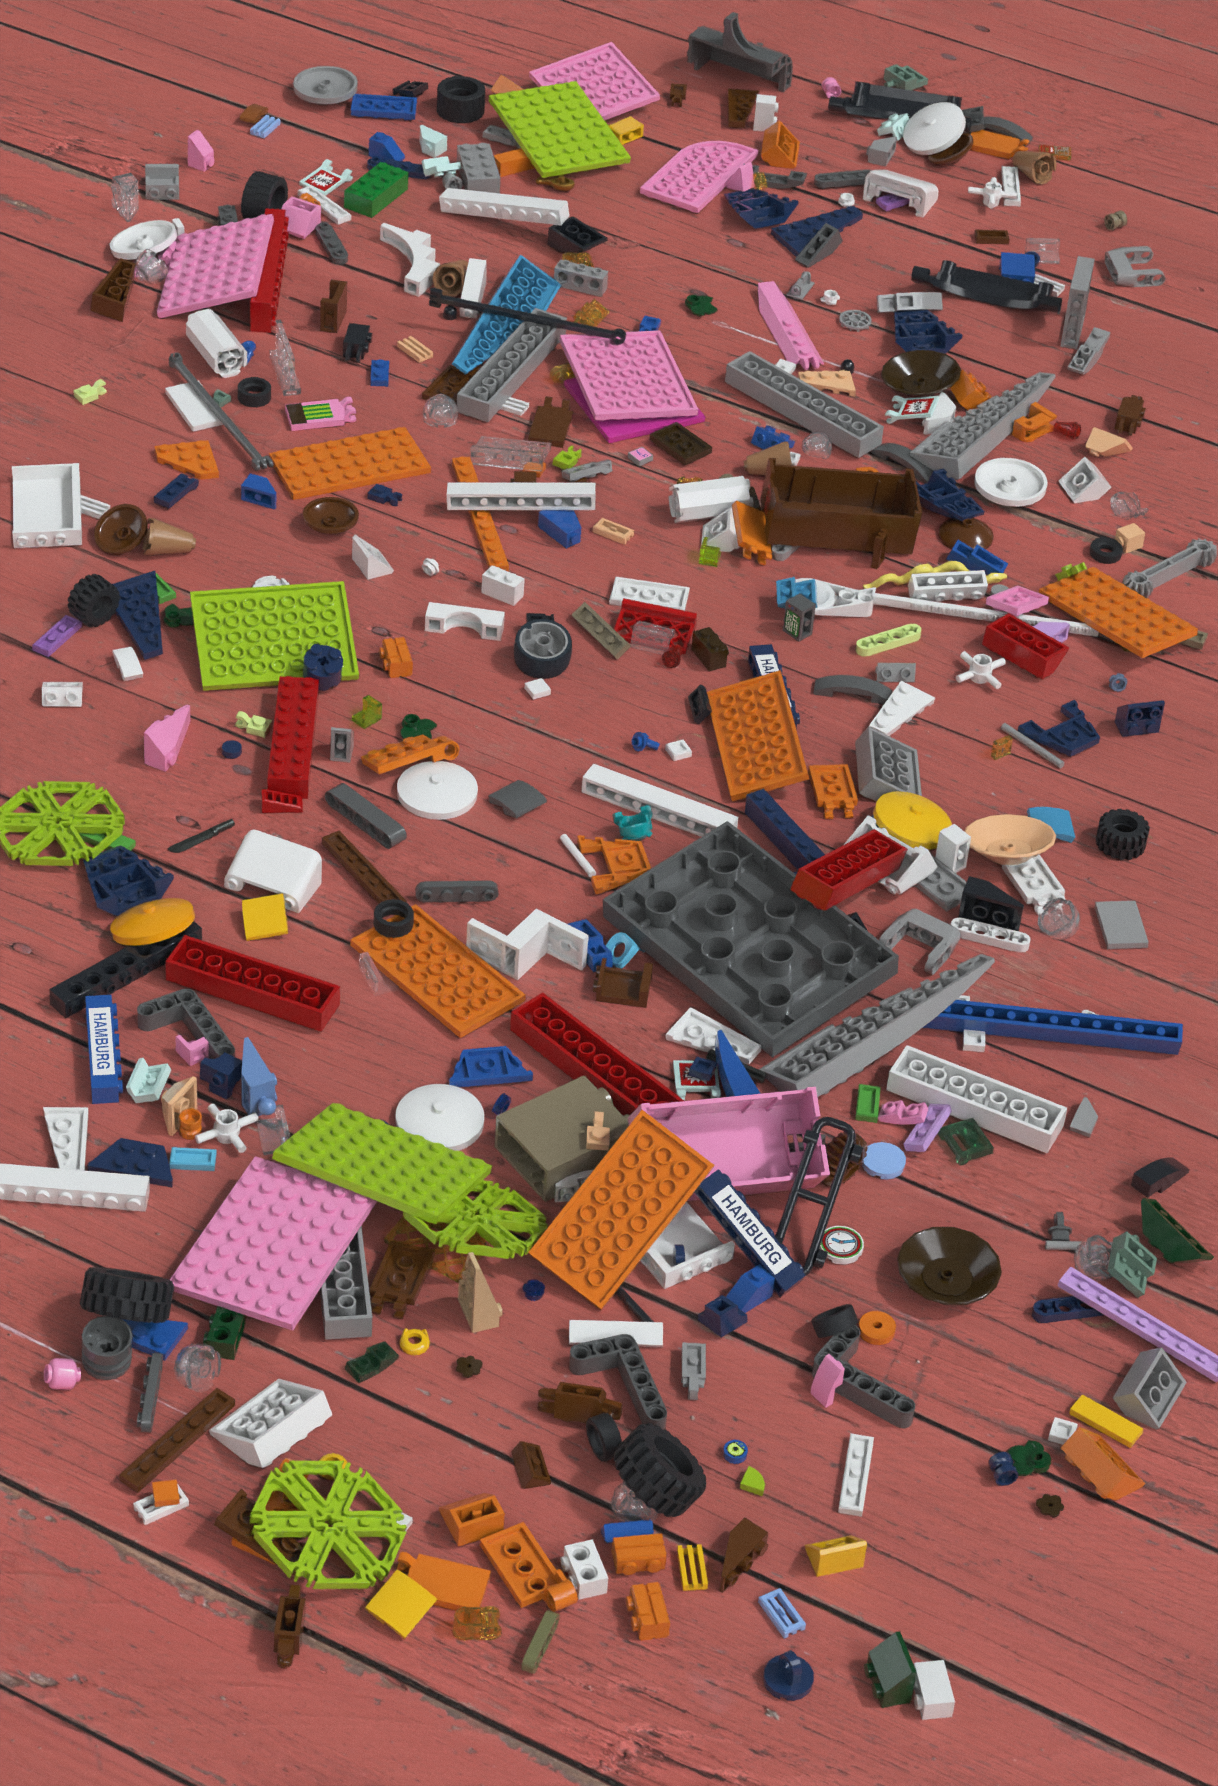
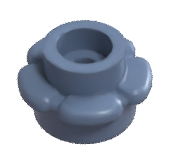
(1118, 686)

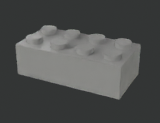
(478, 168)

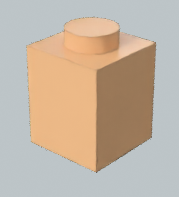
(1130, 537)

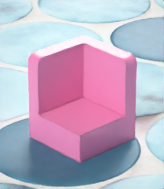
(193, 1050)

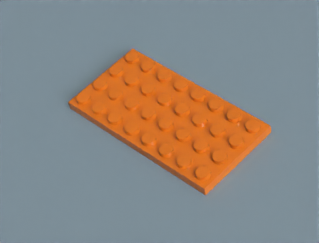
(349, 463)
(1118, 612)
(757, 735)
(441, 973)
(621, 1209)

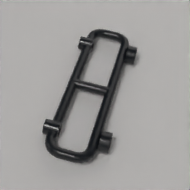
(852, 1153)

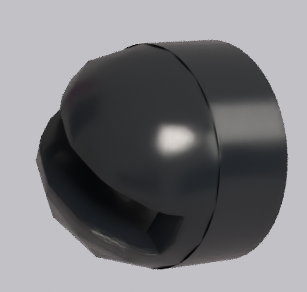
(450, 312)
(847, 365)

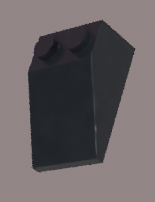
(574, 236)
(990, 905)

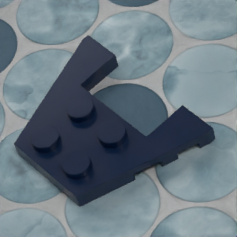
(1067, 737)

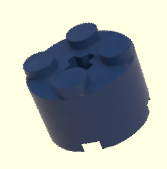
(323, 664)

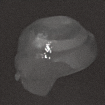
(817, 445)
(1126, 505)

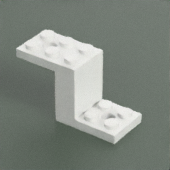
(528, 944)

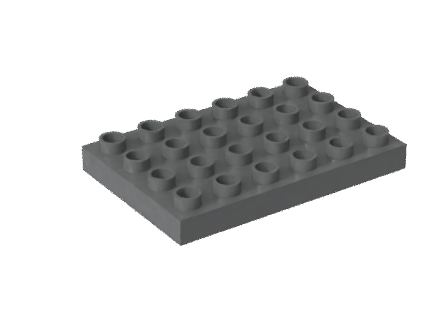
(746, 941)

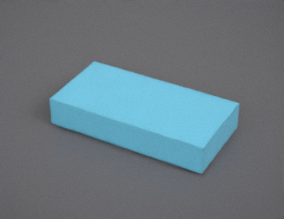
(193, 1159)

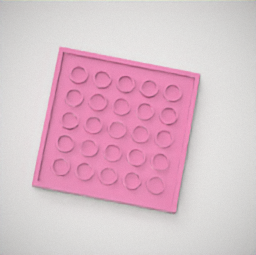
(605, 78)

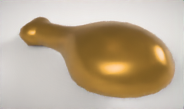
(559, 183)

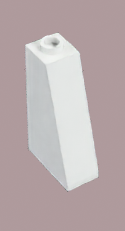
(474, 285)

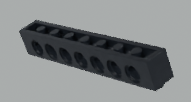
(115, 972)

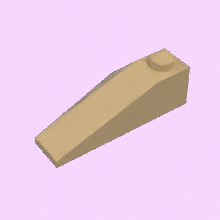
(476, 1298)

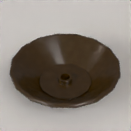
(920, 373)
(949, 1265)

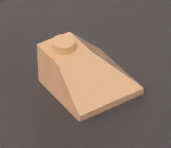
(1106, 444)
(176, 1099)

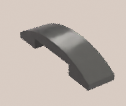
(1007, 127)
(781, 181)
(902, 455)
(852, 684)

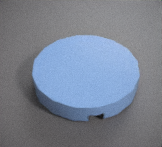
(884, 1160)

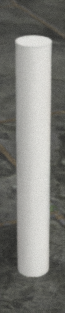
(578, 855)

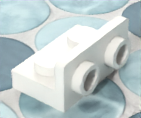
(62, 694)

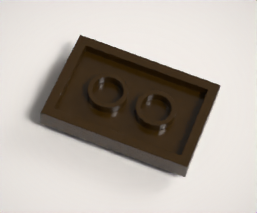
(680, 443)

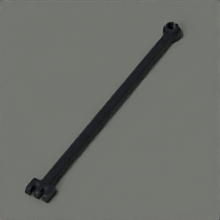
(437, 298)

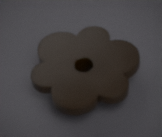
(468, 1366)
(1050, 1505)

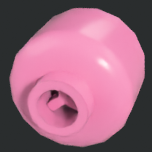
(62, 1374)

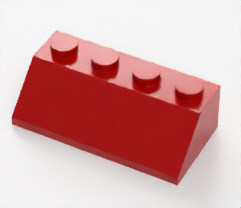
(1024, 645)

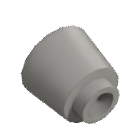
(452, 181)

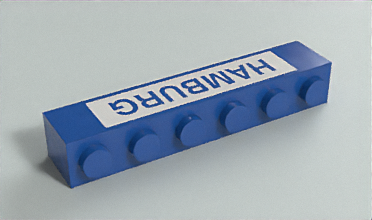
(102, 1049)

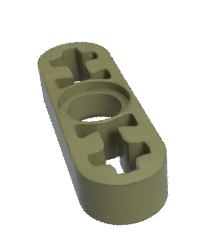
(540, 1642)

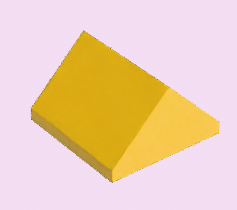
(837, 1555)

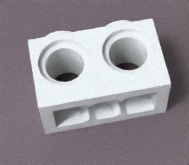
(585, 1569)

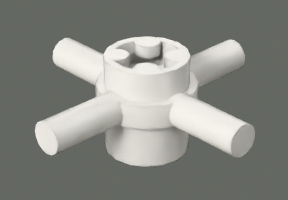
(992, 193)
(980, 669)
(227, 1127)

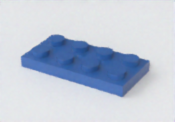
(384, 106)

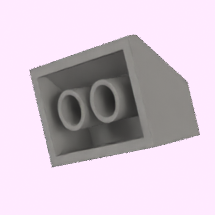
(1150, 1388)

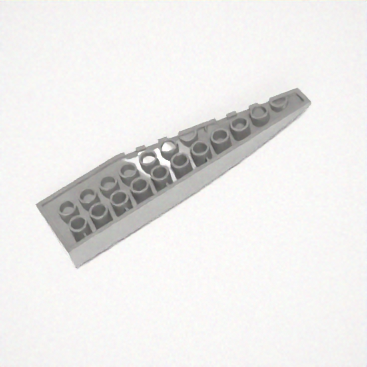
(971, 437)
(846, 1049)

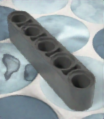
(365, 815)

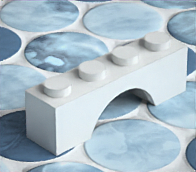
(443, 617)

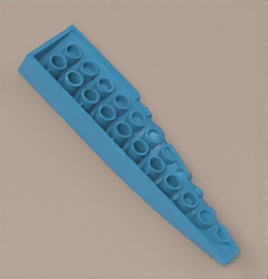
(521, 290)

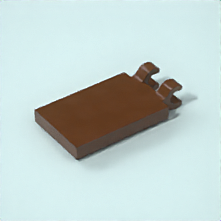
(449, 383)
(551, 423)
(400, 1277)

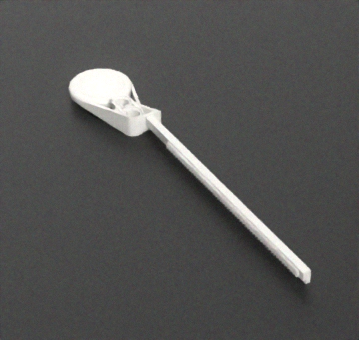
(860, 604)

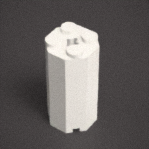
(216, 343)
(707, 498)

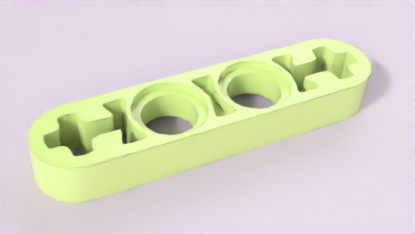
(869, 646)

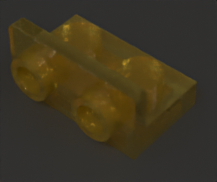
(592, 314)

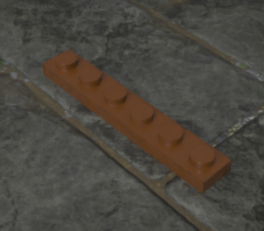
(360, 867)
(177, 1440)

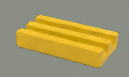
(702, 1570)

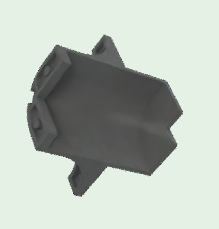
(737, 52)

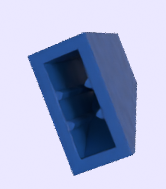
(561, 526)

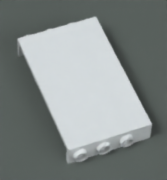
(42, 505)
(701, 1248)

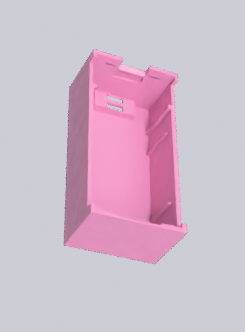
(748, 1136)

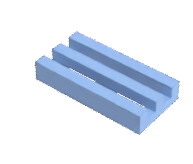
(263, 125)
(789, 1628)

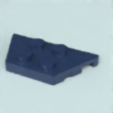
(135, 1158)

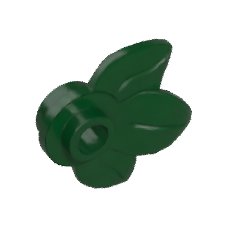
(700, 305)
(176, 617)
(414, 726)
(1030, 1458)

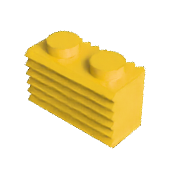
(627, 130)

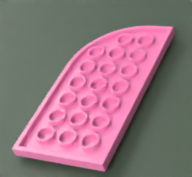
(697, 174)

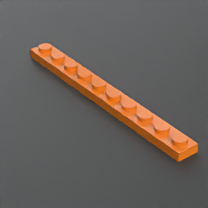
(481, 519)

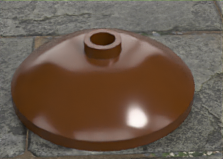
(953, 153)
(330, 515)
(120, 529)
(968, 531)

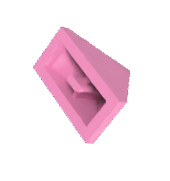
(742, 178)

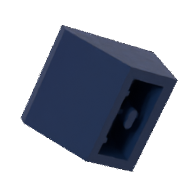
(1139, 718)

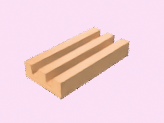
(415, 350)
(613, 531)

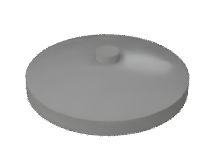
(325, 85)

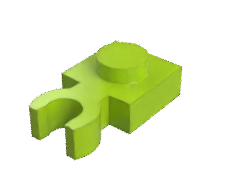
(567, 459)
(1068, 570)

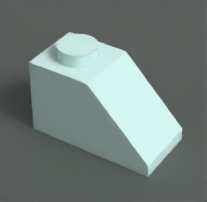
(432, 142)

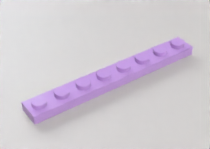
(1140, 1323)

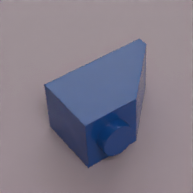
(384, 147)
(258, 491)
(752, 1289)

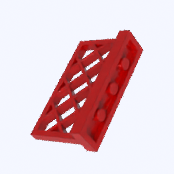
(658, 616)

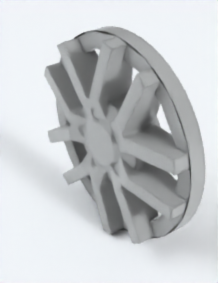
(855, 321)

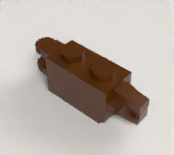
(1130, 414)
(577, 1402)
(289, 1626)

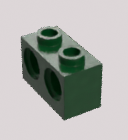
(225, 1332)

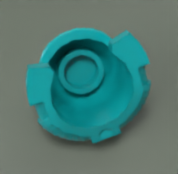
(636, 826)

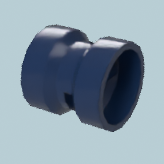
(1003, 1468)

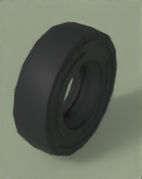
(1106, 543)

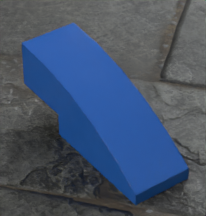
(976, 558)
(596, 948)

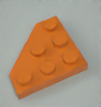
(189, 457)

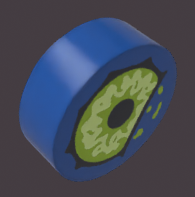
(735, 1451)

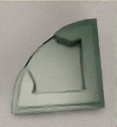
(221, 398)

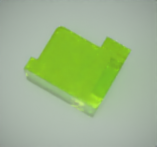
(708, 554)
(370, 714)

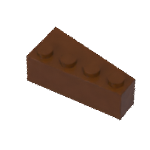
(114, 291)

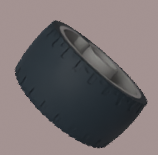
(542, 648)

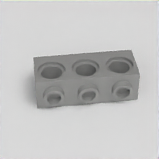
(592, 280)

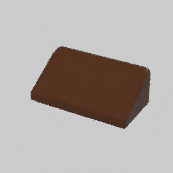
(530, 1465)

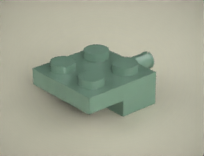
(903, 78)
(1131, 1263)

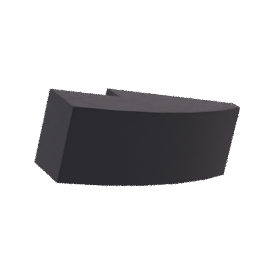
(1158, 1176)

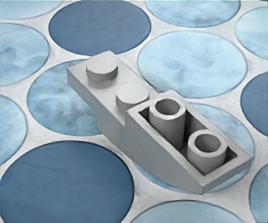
(909, 301)
(1089, 352)

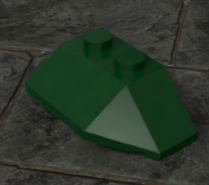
(1169, 1235)

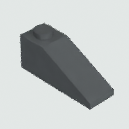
(820, 246)

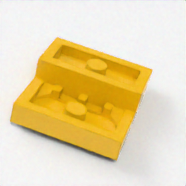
(265, 917)
(401, 1603)

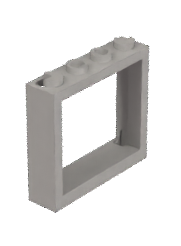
(1077, 302)

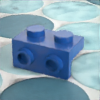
(766, 437)

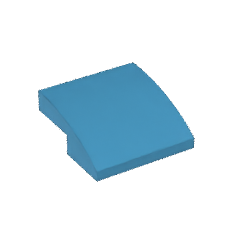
(789, 588)
(1056, 818)

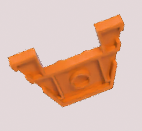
(623, 858)

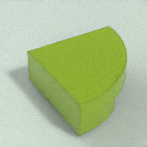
(753, 1482)

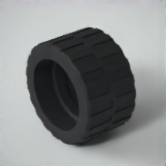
(460, 99)
(263, 192)

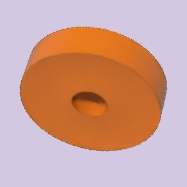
(877, 1327)

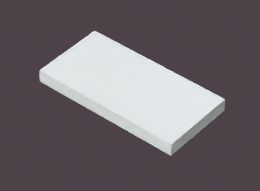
(192, 407)
(649, 592)

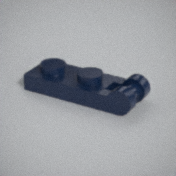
(175, 490)

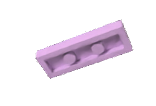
(925, 1132)

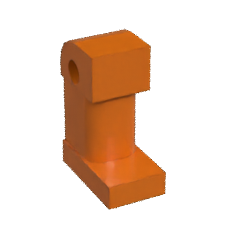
(1035, 425)

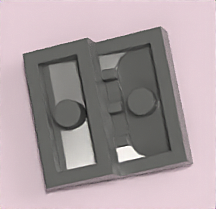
(977, 117)
(517, 798)

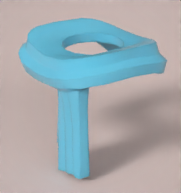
(631, 949)

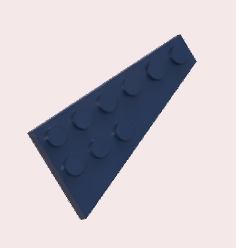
(799, 233)
(140, 613)

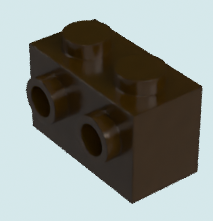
(709, 649)

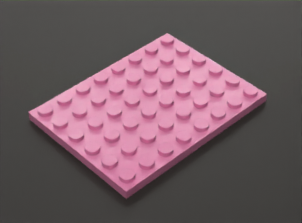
(216, 266)
(628, 377)
(272, 1243)

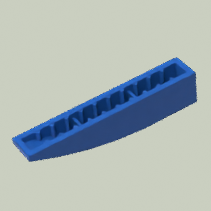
(731, 1070)

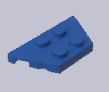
(488, 1067)

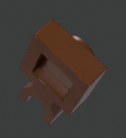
(678, 93)

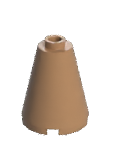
(1035, 165)
(450, 277)
(757, 462)
(166, 539)

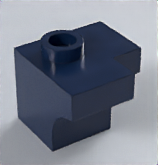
(221, 1074)
(722, 1316)

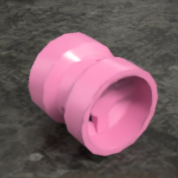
(831, 87)

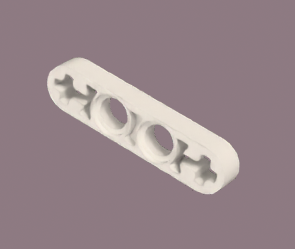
(990, 933)

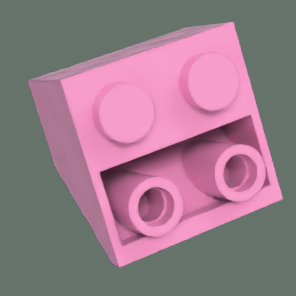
(302, 216)

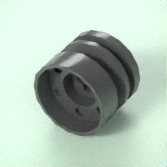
(106, 1348)

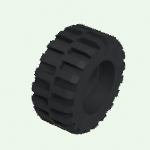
(126, 1295)
(660, 1470)

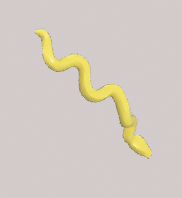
(927, 568)

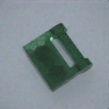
(970, 1136)

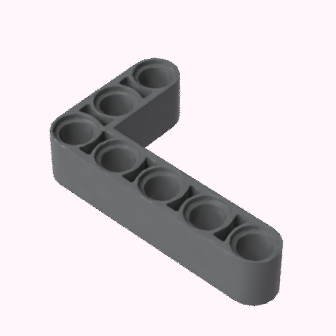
(189, 1008)
(622, 1353)
(863, 1388)

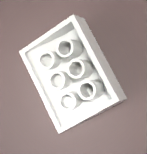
(272, 1422)

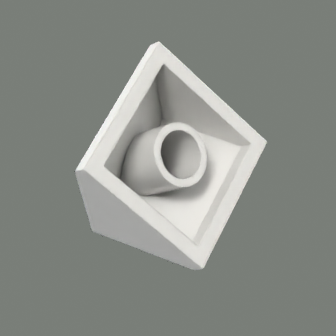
(369, 559)

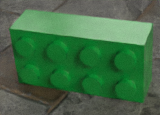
(376, 189)

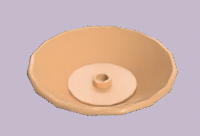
(1010, 838)

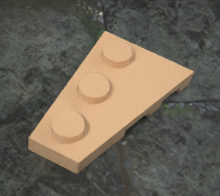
(831, 380)

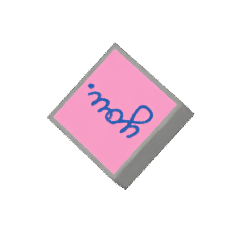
(640, 456)

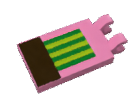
(320, 414)

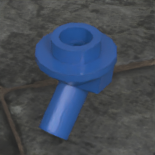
(250, 347)
(641, 740)

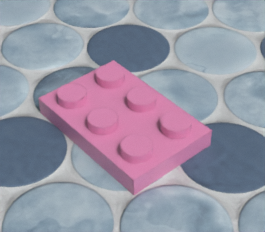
(1017, 600)

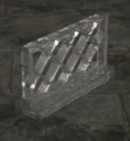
(284, 363)
(510, 453)

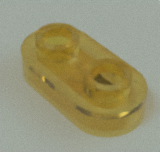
(564, 371)

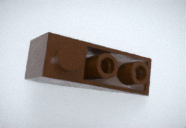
(744, 1546)

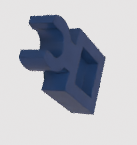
(383, 494)

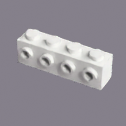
(948, 585)

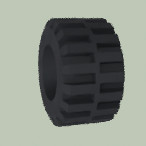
(93, 600)
(1122, 834)

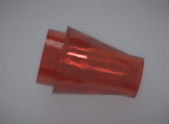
(1068, 429)
(672, 656)

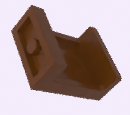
(333, 309)
(622, 985)

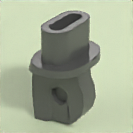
(1059, 1231)

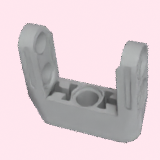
(1122, 272)
(927, 930)

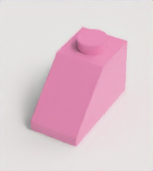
(199, 152)

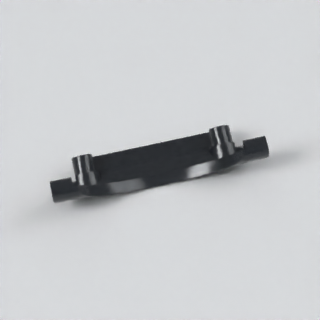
(885, 101)
(990, 288)

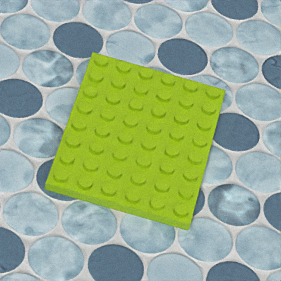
(559, 129)
(265, 631)
(383, 1162)

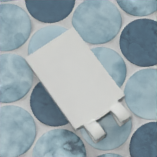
(1035, 882)

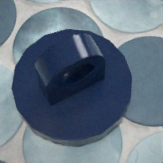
(788, 1676)

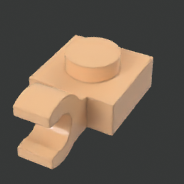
(598, 1136)

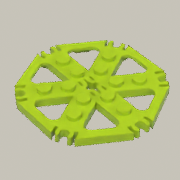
(71, 822)
(489, 1222)
(311, 1523)

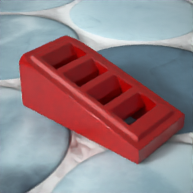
(280, 802)

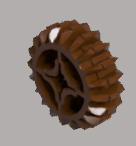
(834, 1151)

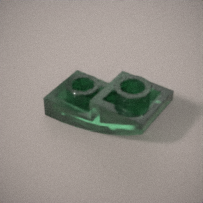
(372, 1363)

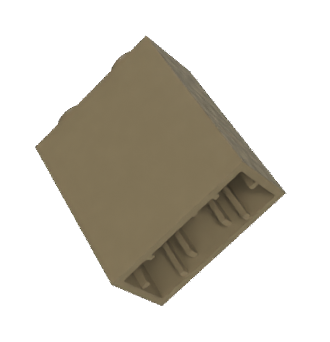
(548, 1134)

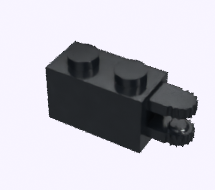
(357, 341)

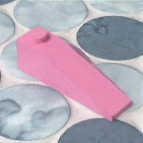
(165, 739)

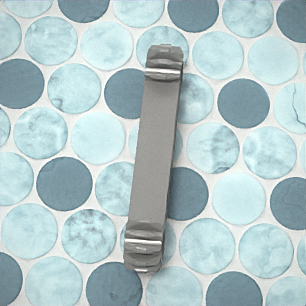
(1196, 553)

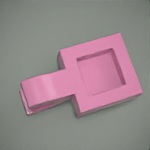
(166, 254)

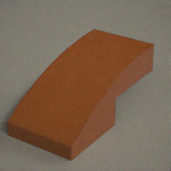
(253, 113)

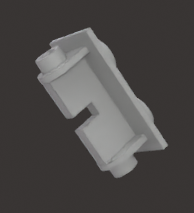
(801, 286)
(895, 672)

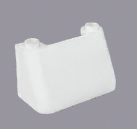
(921, 193)
(277, 867)
(914, 868)

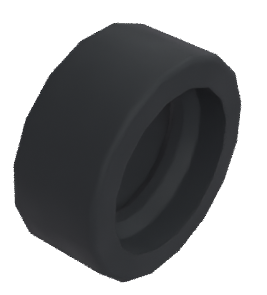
(254, 399)
(393, 929)
(834, 1321)
(603, 1436)

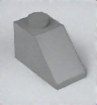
(881, 151)
(341, 744)

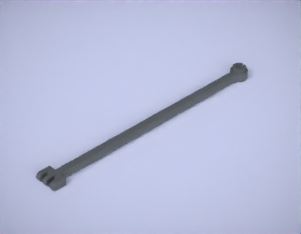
(257, 460)

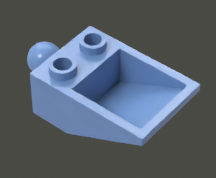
(257, 1083)

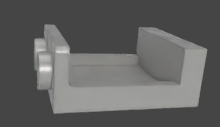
(162, 181)

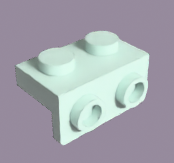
(894, 125)
(439, 166)
(147, 1081)

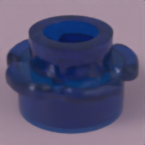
(533, 1290)

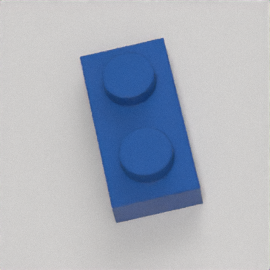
(379, 373)

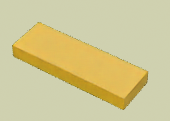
(1106, 1421)

